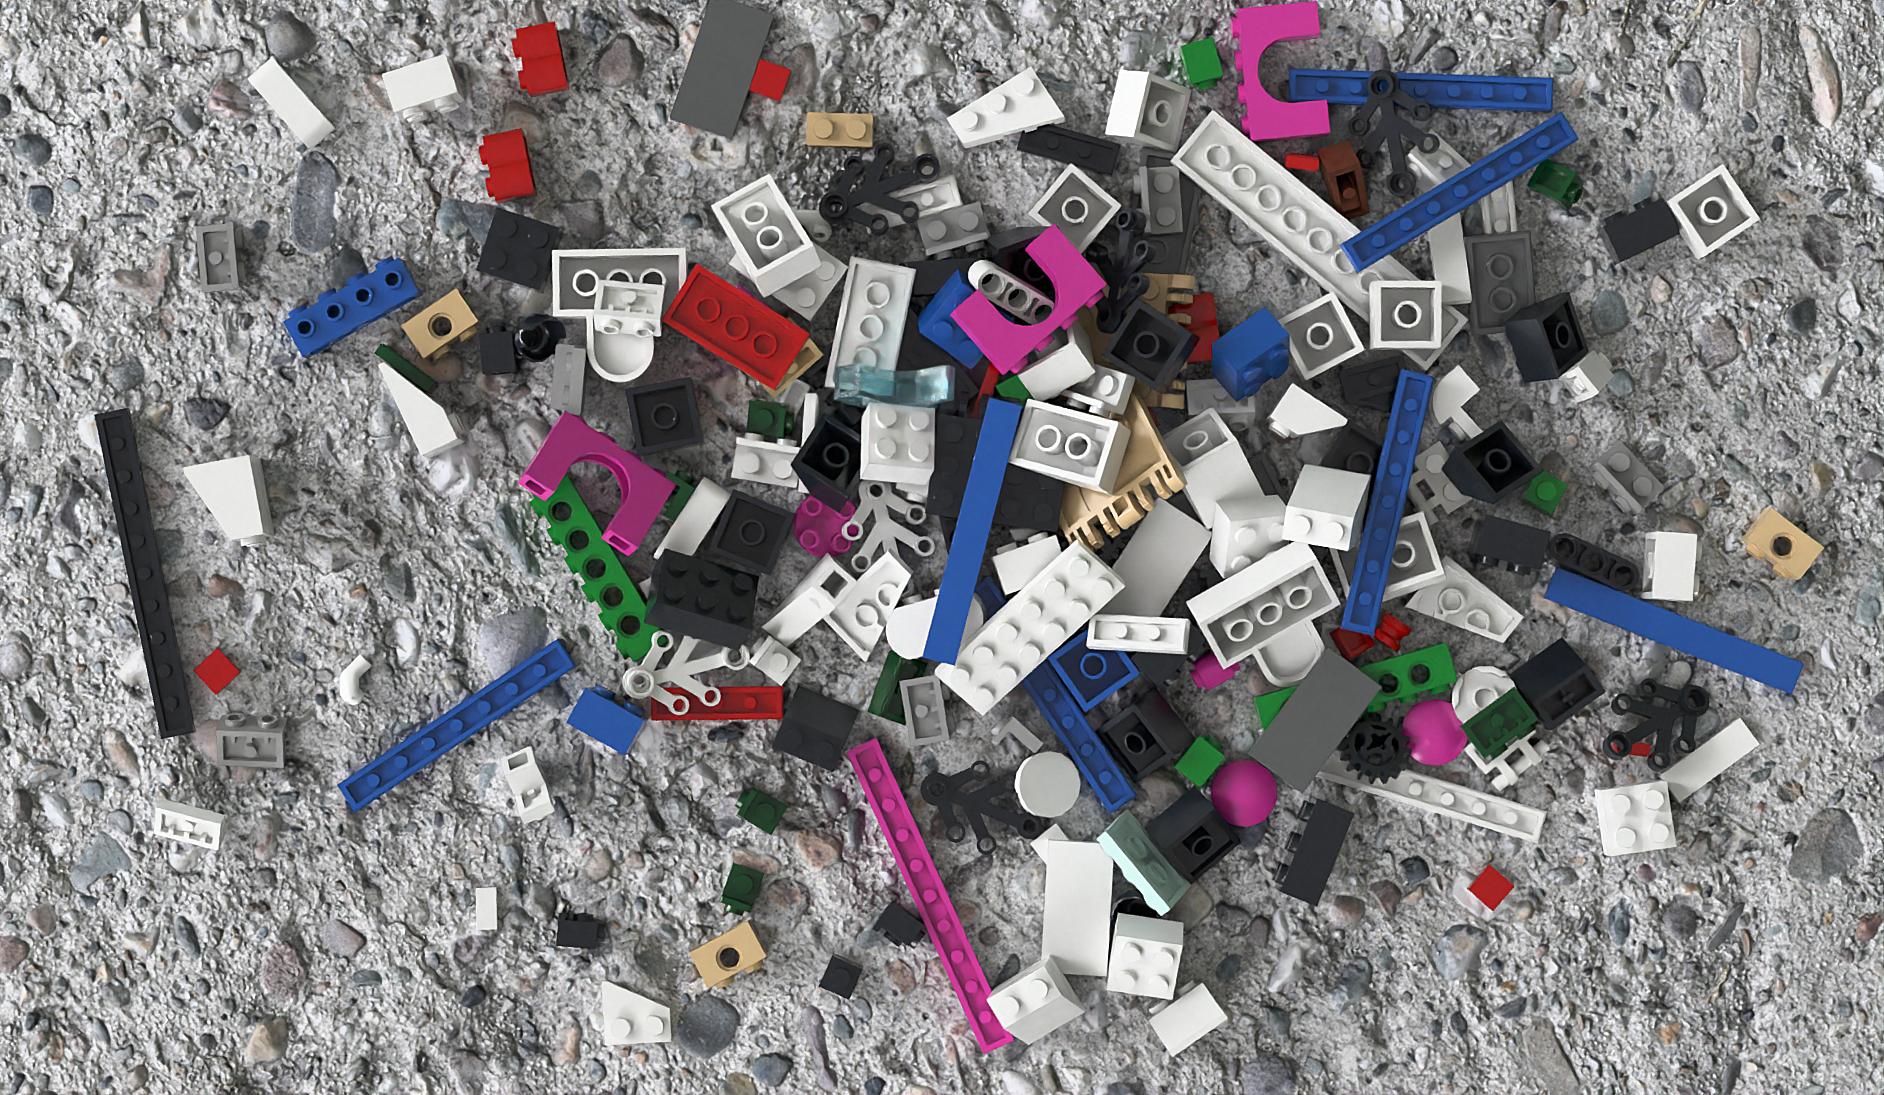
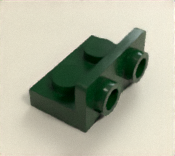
(1499, 723)

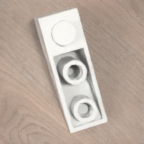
(810, 600)

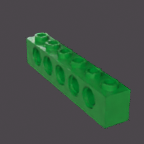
(616, 575)
(1434, 658)

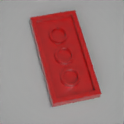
(736, 327)

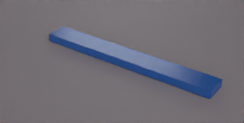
(1440, 90)
(1459, 192)
(1387, 502)
(972, 531)
(1673, 630)
(1068, 720)
(457, 725)

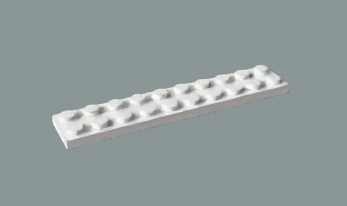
(1293, 220)

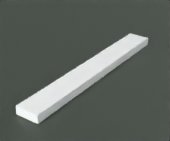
(1444, 799)

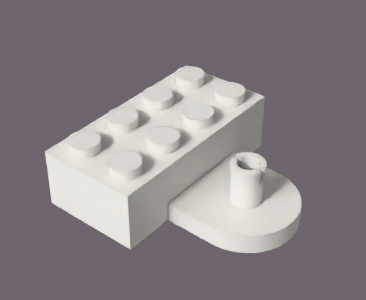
(575, 283)
(1269, 614)

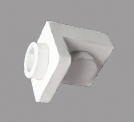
(774, 659)

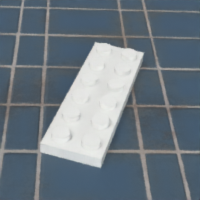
(1031, 627)

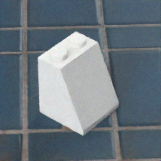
(1211, 464)
(235, 496)
(1327, 507)
(1035, 1001)

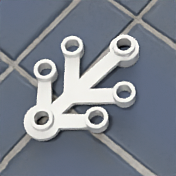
(885, 529)
(678, 672)

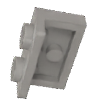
(220, 257)
(1026, 733)

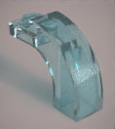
(862, 383)

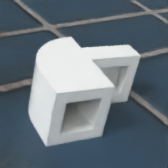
(1446, 401)
(528, 784)

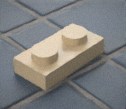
(839, 130)

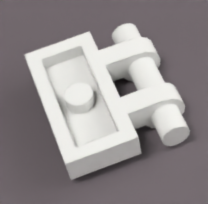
(1445, 493)
(1509, 774)

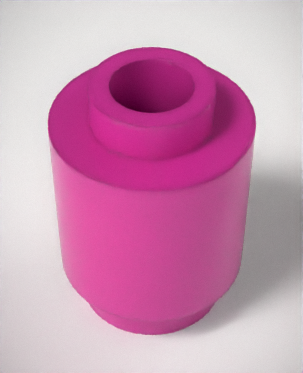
(1209, 672)

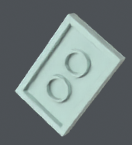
(1143, 862)

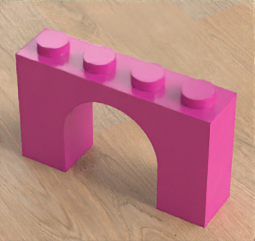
(1266, 117)
(1074, 286)
(641, 487)

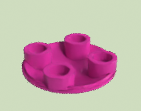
(820, 527)
(1434, 732)
(1244, 793)

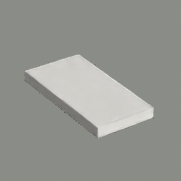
(871, 316)
(1156, 561)
(1077, 907)

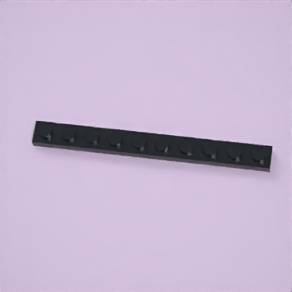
(145, 573)

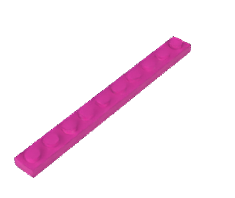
(928, 893)

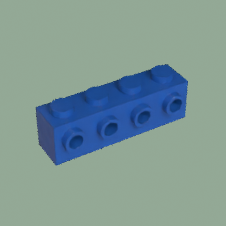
(352, 307)

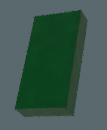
(406, 368)

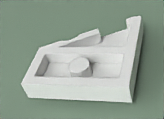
(633, 1018)

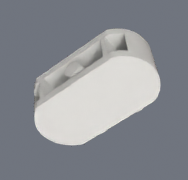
(910, 623)

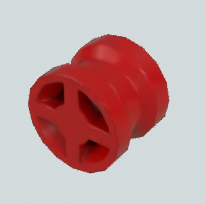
(1391, 632)

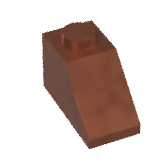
(1343, 180)

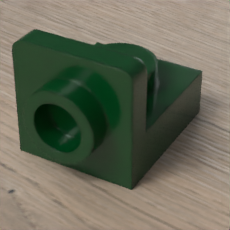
(1557, 183)
(769, 418)
(678, 500)
(760, 809)
(741, 889)

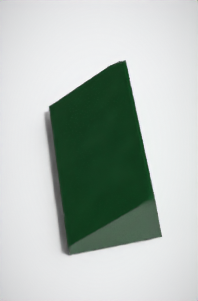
(887, 696)

